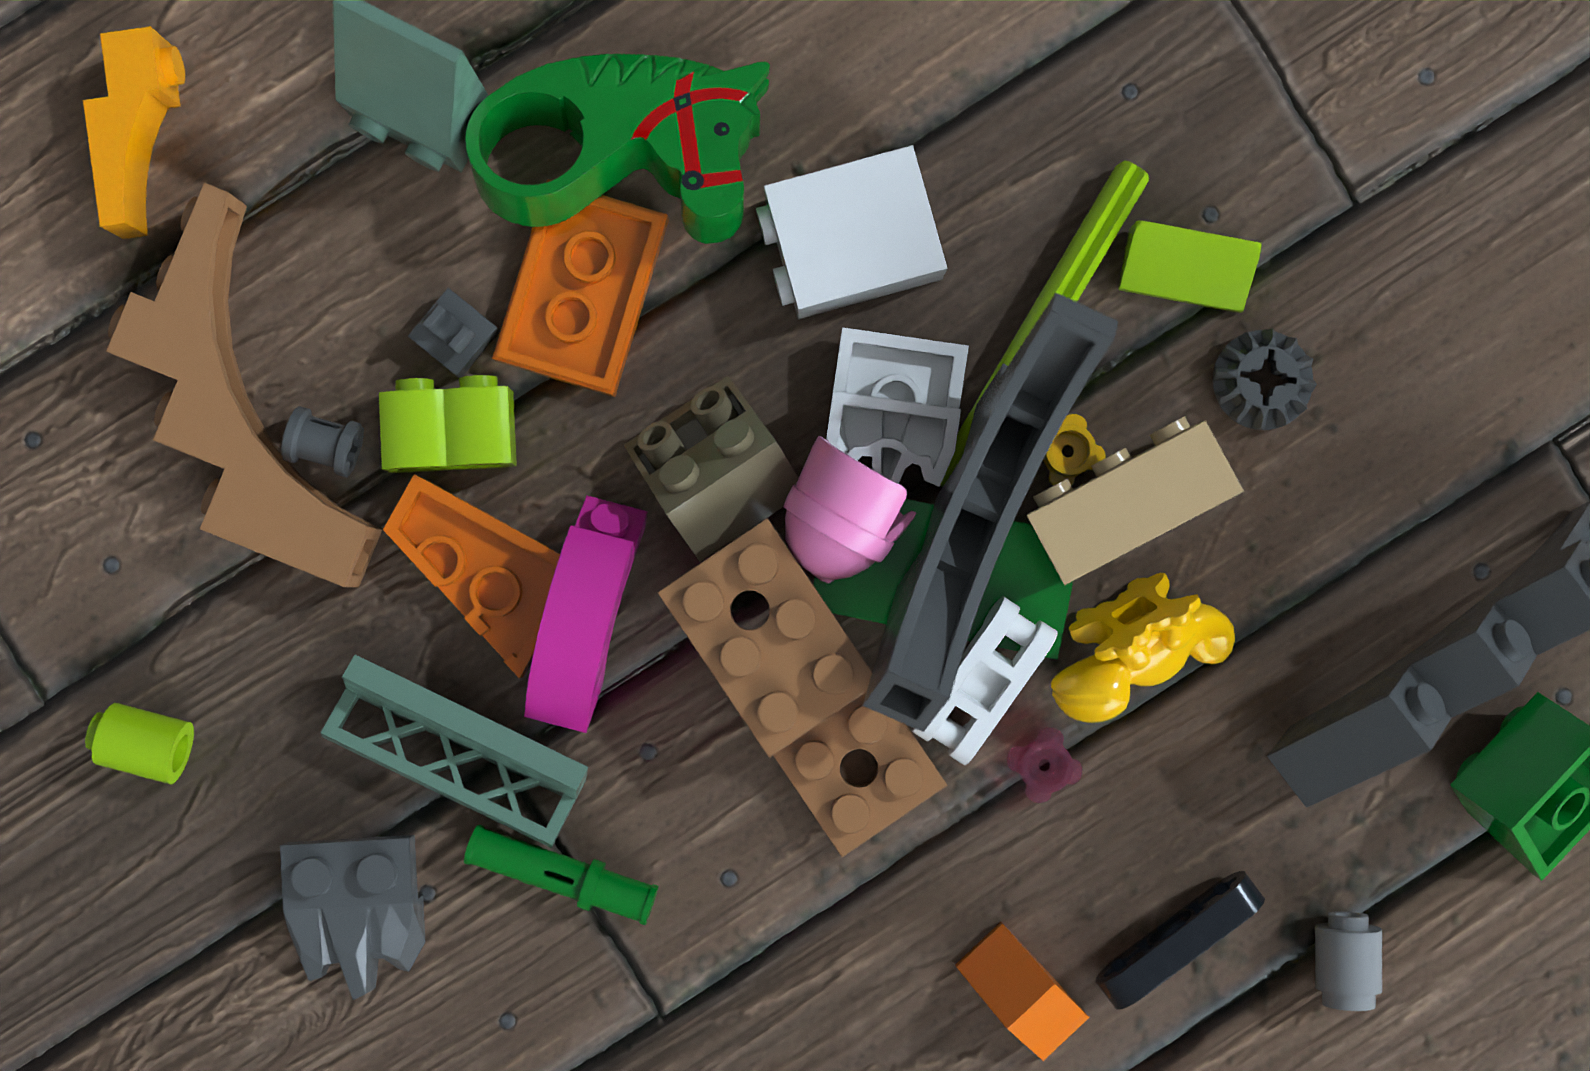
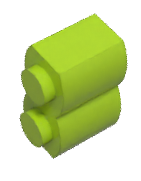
(447, 427)

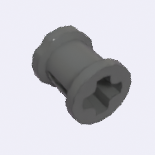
(322, 441)

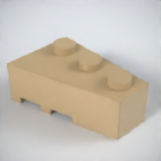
(1133, 499)

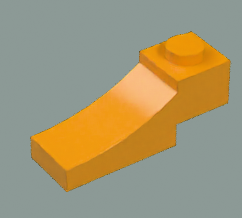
(123, 127)

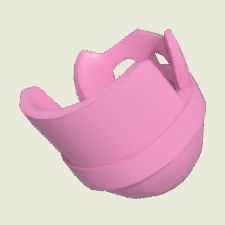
(842, 514)

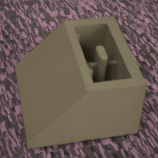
(713, 468)

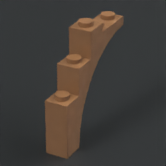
(208, 415)

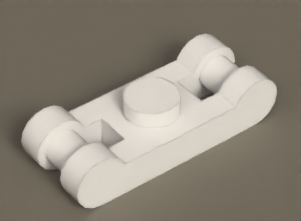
(989, 680)

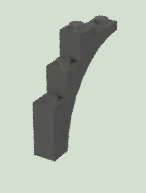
(977, 508)
(1454, 671)

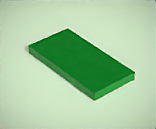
(1020, 574)

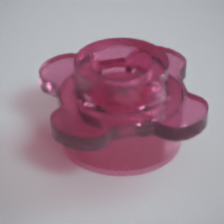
(1062, 768)

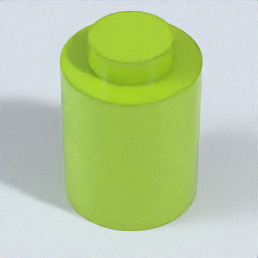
(140, 742)

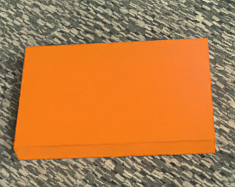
(582, 294)

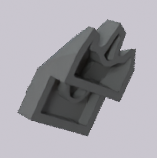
(353, 906)

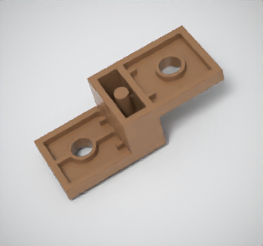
(801, 687)

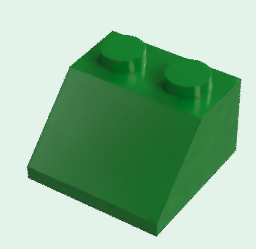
(1532, 784)

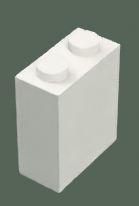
(852, 233)

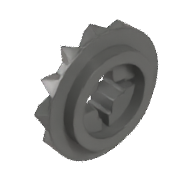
(1242, 398)

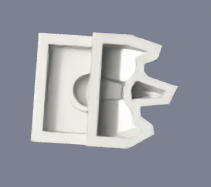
(897, 402)

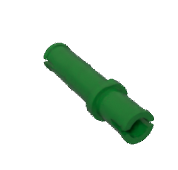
(561, 874)

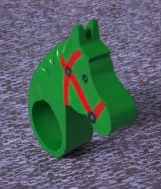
(627, 115)

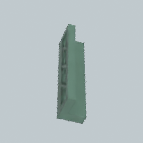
(462, 728)

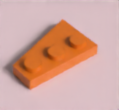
(479, 564)

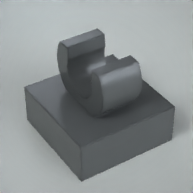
(454, 333)

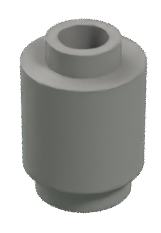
(1348, 961)

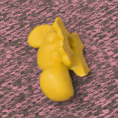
(1141, 644)

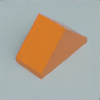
(1021, 992)

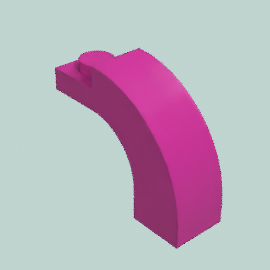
(581, 614)

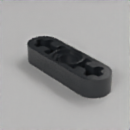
(1180, 940)

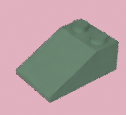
(403, 84)

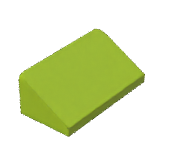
(1189, 266)

